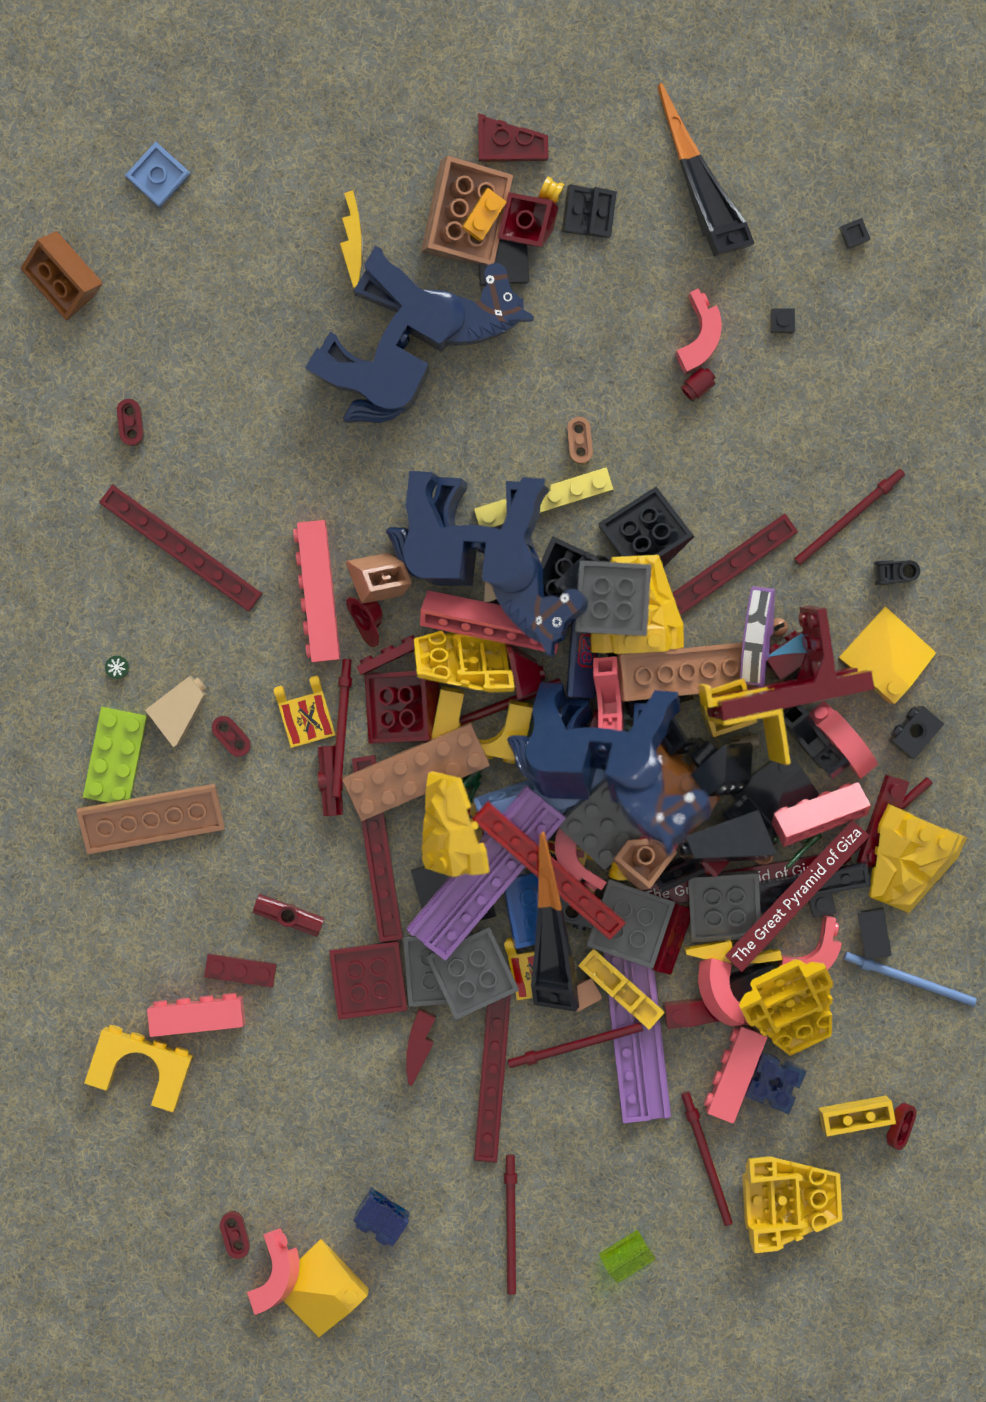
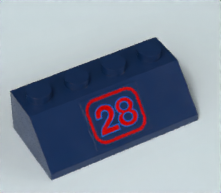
(580, 666)

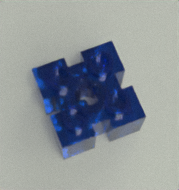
(779, 1095)
(381, 1217)

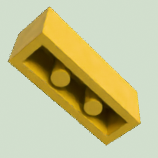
(856, 1115)

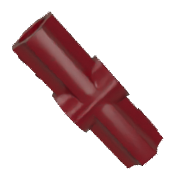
(330, 805)
(273, 910)

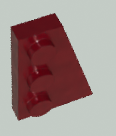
(509, 143)

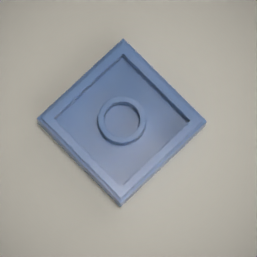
(157, 174)

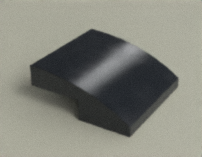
(589, 211)
(514, 259)
(677, 873)

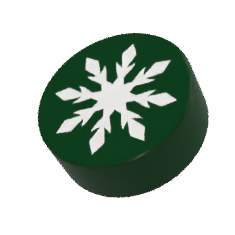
(117, 667)

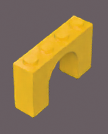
(516, 722)
(171, 1063)

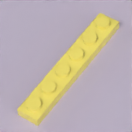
(559, 495)

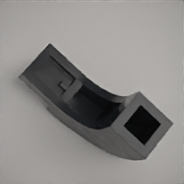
(813, 741)

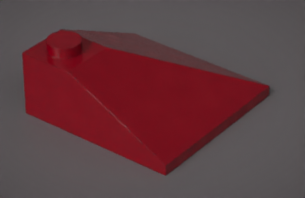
(400, 707)

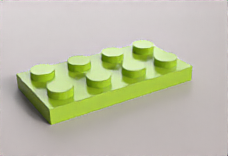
(115, 755)

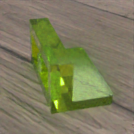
(626, 1256)

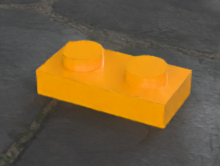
(483, 214)

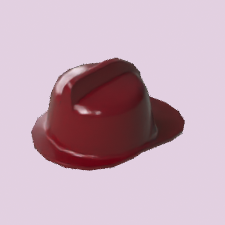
(367, 619)

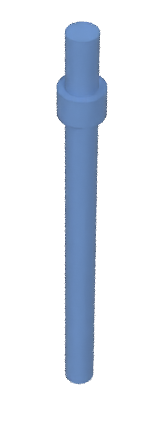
(870, 964)

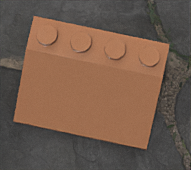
(454, 197)

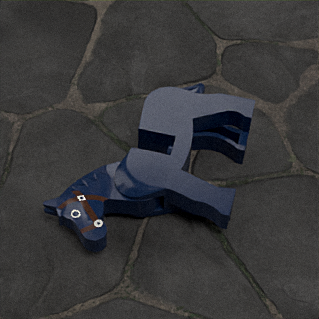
(430, 315)
(447, 552)
(565, 756)

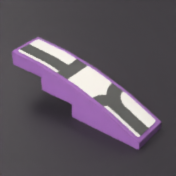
(757, 635)

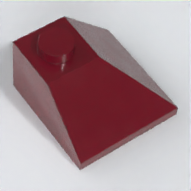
(528, 220)
(525, 671)

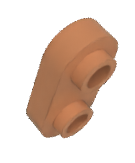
(579, 440)

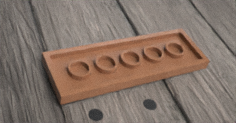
(678, 670)
(406, 773)
(151, 819)

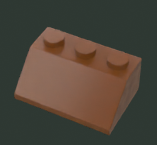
(60, 274)

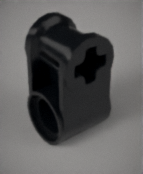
(892, 572)

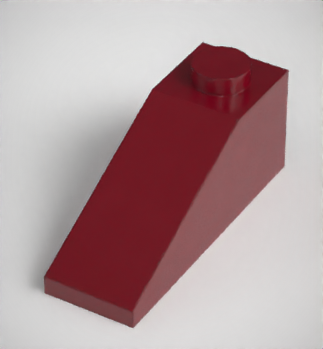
(687, 1013)

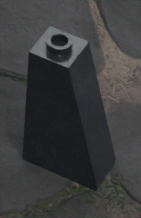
(733, 840)

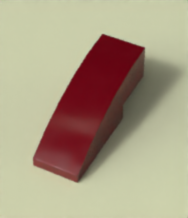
(418, 1044)

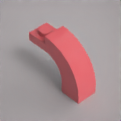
(701, 349)
(608, 693)
(844, 739)
(567, 856)
(827, 948)
(717, 994)
(283, 1276)

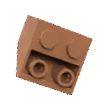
(379, 577)

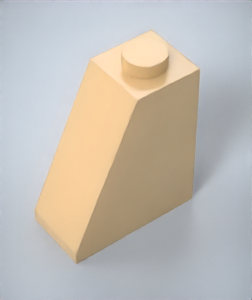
(177, 709)

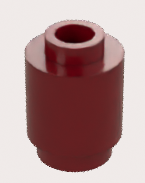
(698, 384)

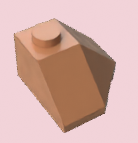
(642, 861)

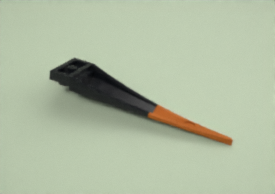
(715, 212)
(554, 971)

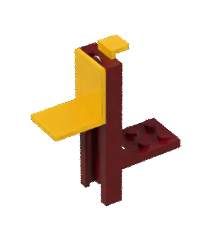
(812, 685)

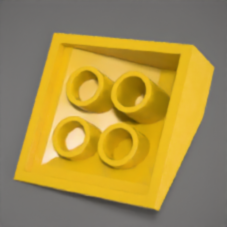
(891, 654)
(324, 1289)

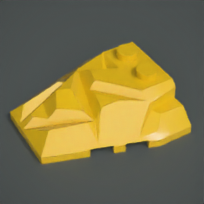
(664, 621)
(463, 661)
(448, 834)
(910, 858)
(791, 1005)
(787, 1201)

